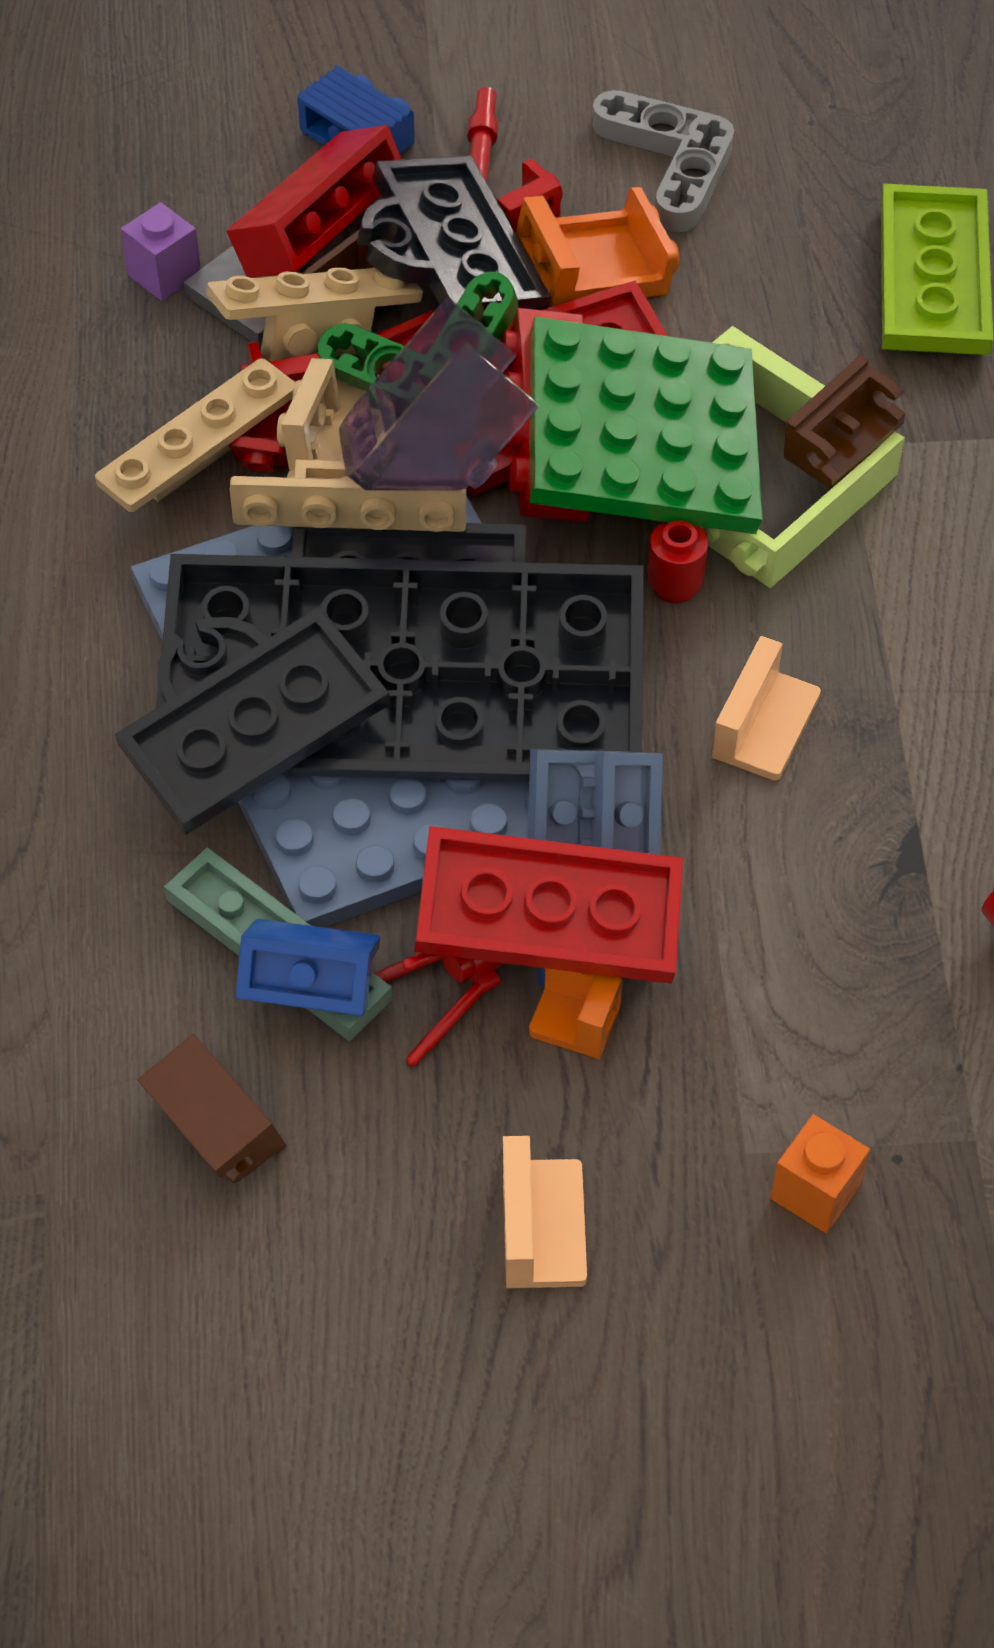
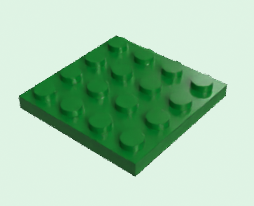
(643, 426)

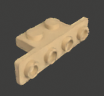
(306, 305)
(315, 415)
(195, 436)
(327, 498)

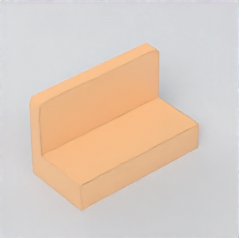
(763, 715)
(542, 1219)

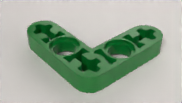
(379, 350)

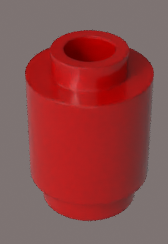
(677, 560)

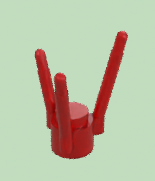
(478, 972)

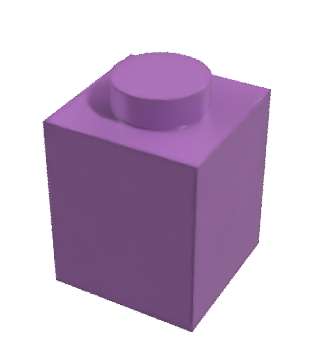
(160, 251)

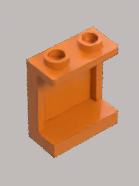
(598, 249)

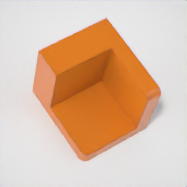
(577, 1011)

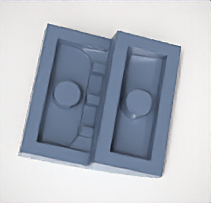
(596, 798)

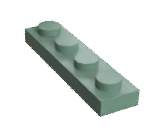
(229, 902)

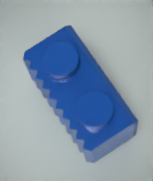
(351, 103)

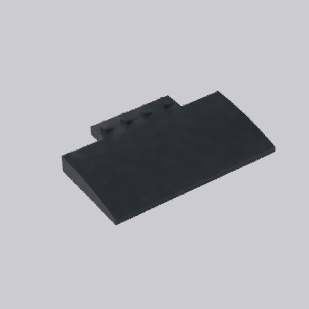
(458, 632)

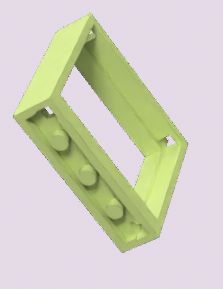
(783, 391)

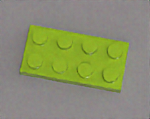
(935, 269)

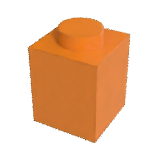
(819, 1173)

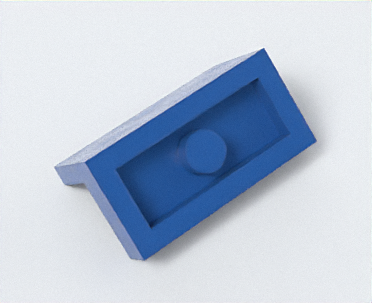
(306, 966)

